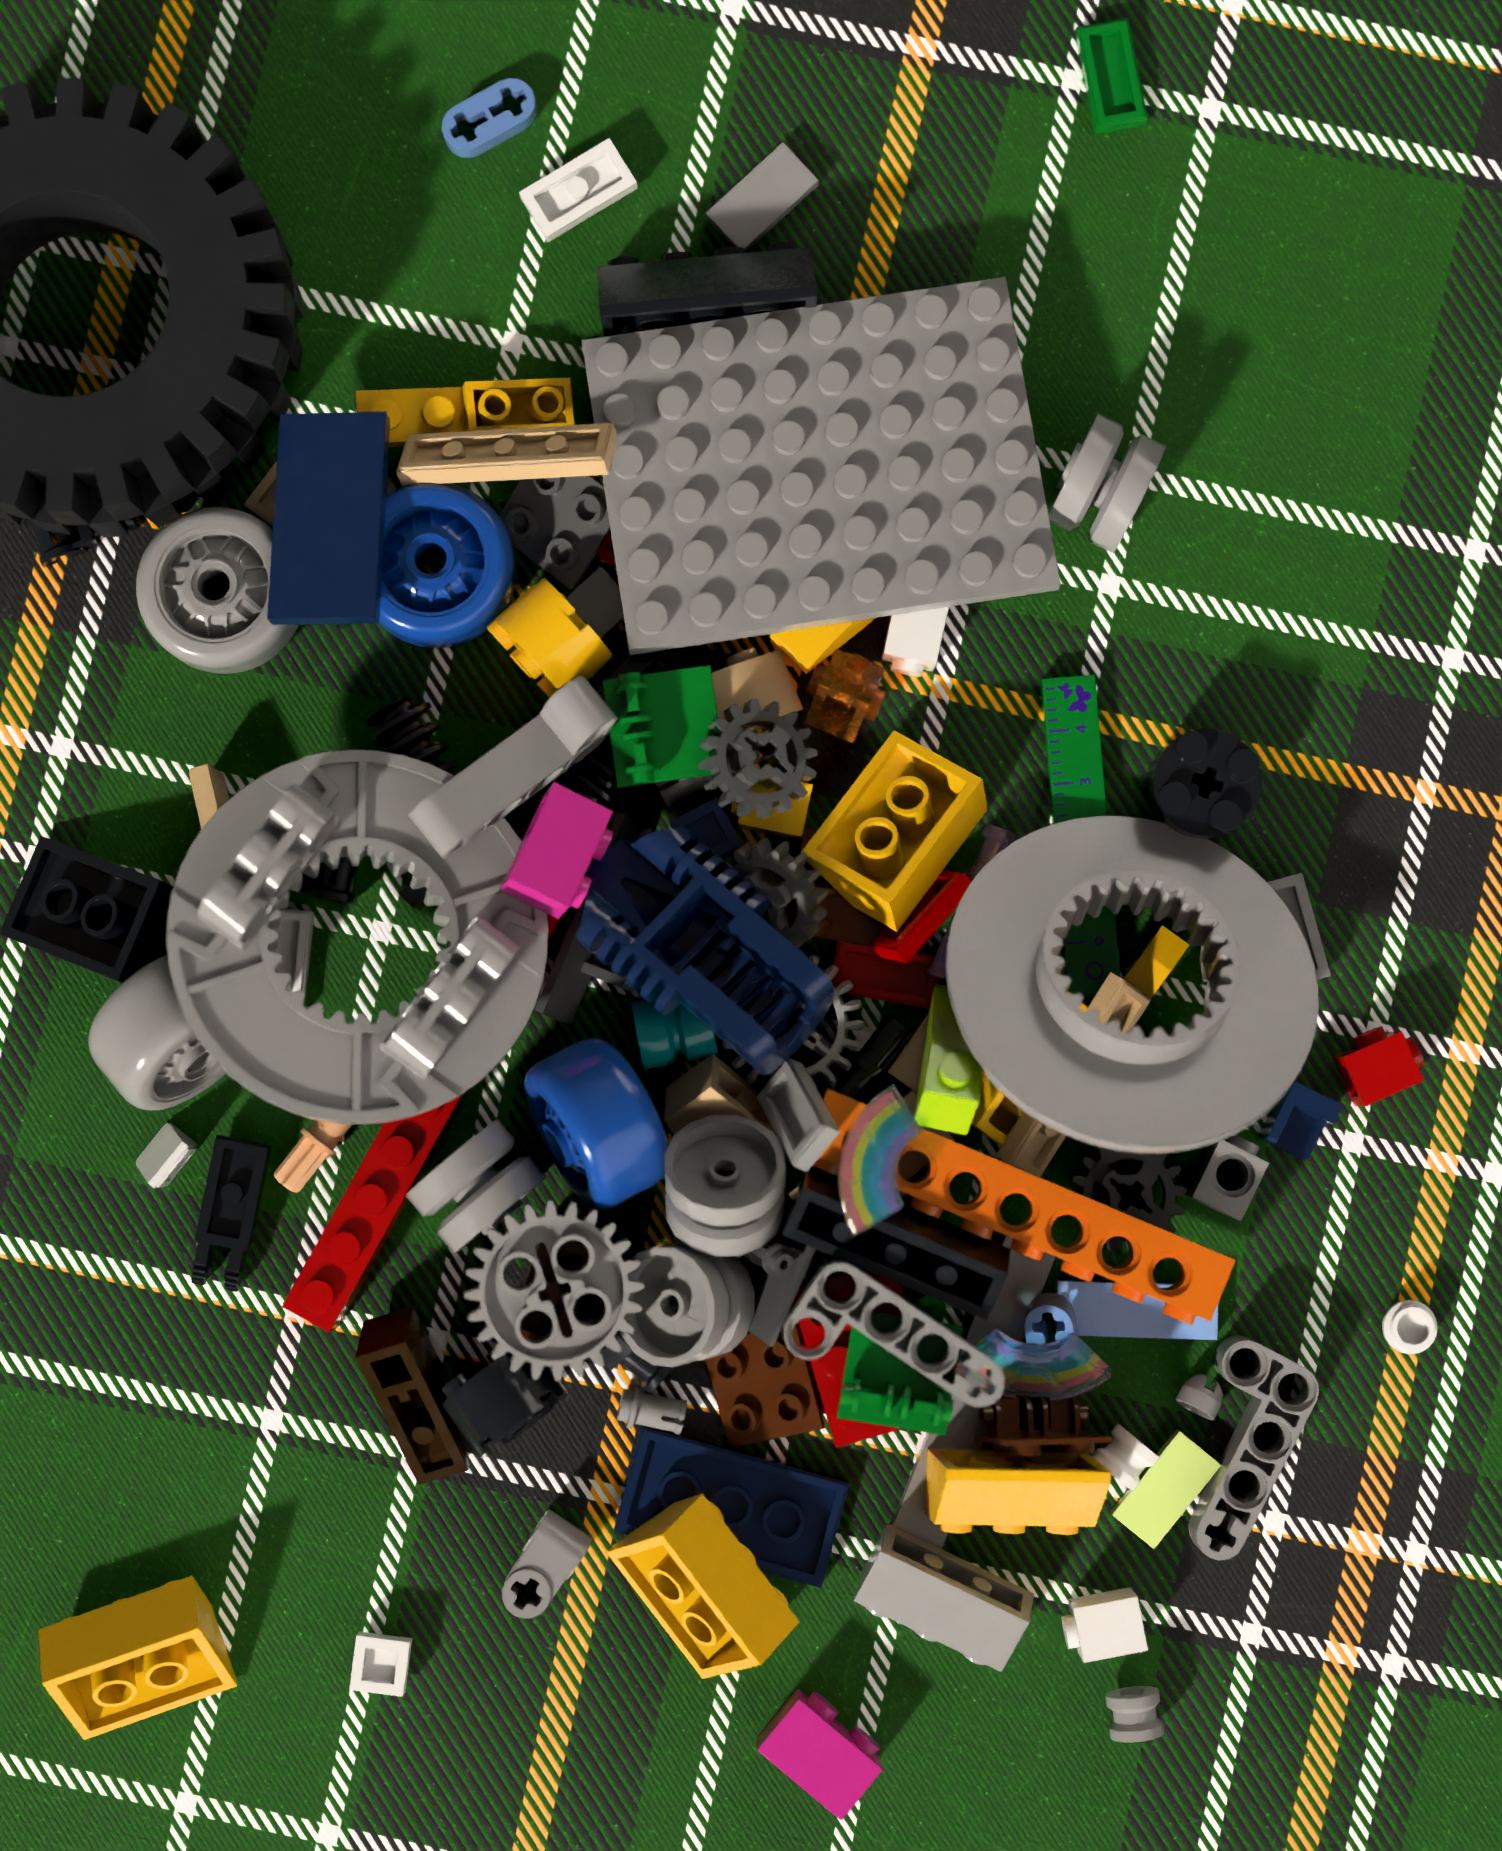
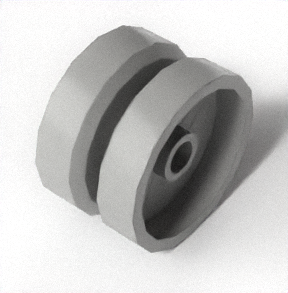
(1105, 483)
(724, 1185)
(476, 1186)
(689, 1304)

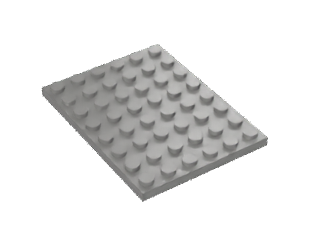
(820, 466)

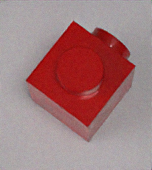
(1379, 1065)

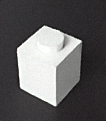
(914, 641)
(1105, 1625)

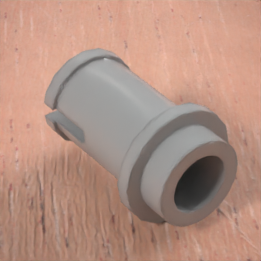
(651, 1410)

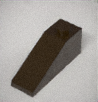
(408, 1388)

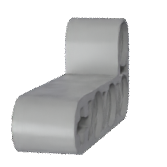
(515, 769)
(899, 1341)
(1241, 1451)

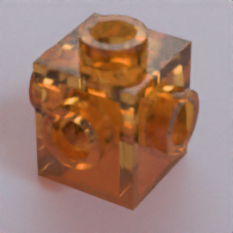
(844, 694)

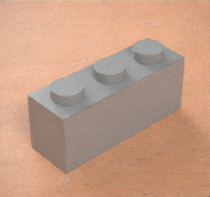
(944, 1598)

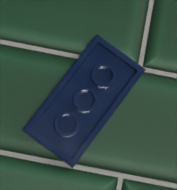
(329, 518)
(769, 1505)

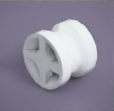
(1125, 1457)

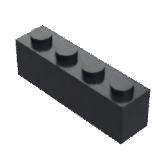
(902, 1248)

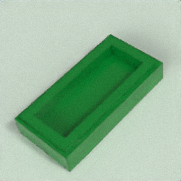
(1111, 76)

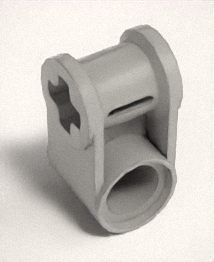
(549, 1559)

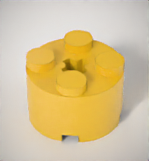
(549, 638)

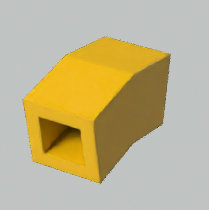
(1155, 961)

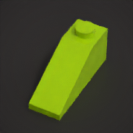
(948, 1073)

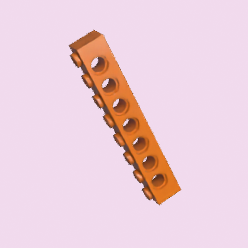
(1201, 1270)

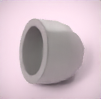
(1199, 1399)

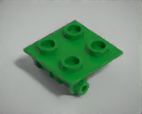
(660, 724)
(889, 1391)

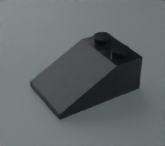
(89, 911)

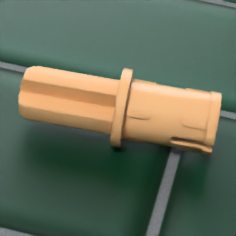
(309, 1153)

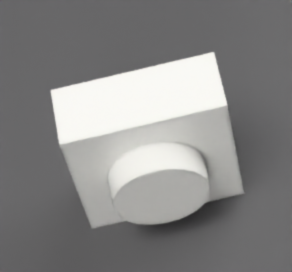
(380, 1664)

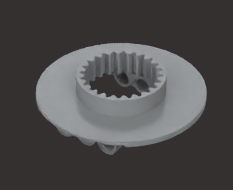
(225, 941)
(1089, 1075)

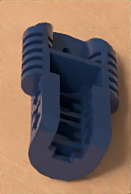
(701, 942)

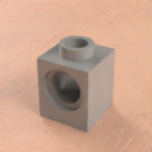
(1206, 1188)

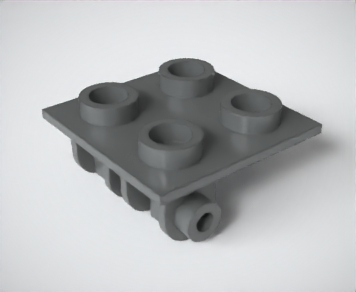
(558, 523)
(776, 1277)

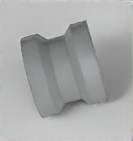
(1134, 1714)

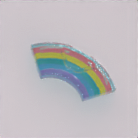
(871, 1160)
(1045, 1370)

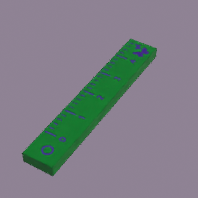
(1079, 792)

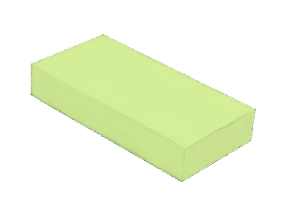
(1165, 1489)

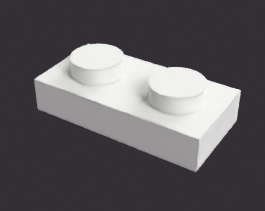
(578, 190)

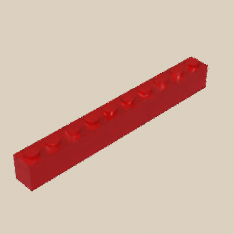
(372, 1207)

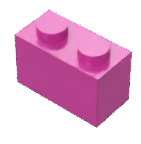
(558, 851)
(821, 1752)

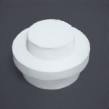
(1409, 1327)

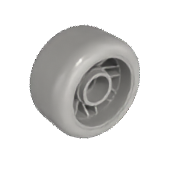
(172, 582)
(148, 1044)

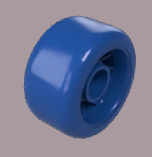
(478, 570)
(596, 1123)

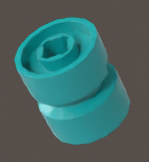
(669, 1035)

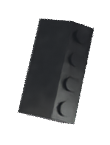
(703, 288)

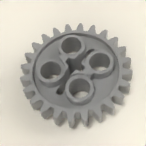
(601, 1274)

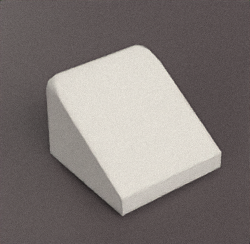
(165, 1156)

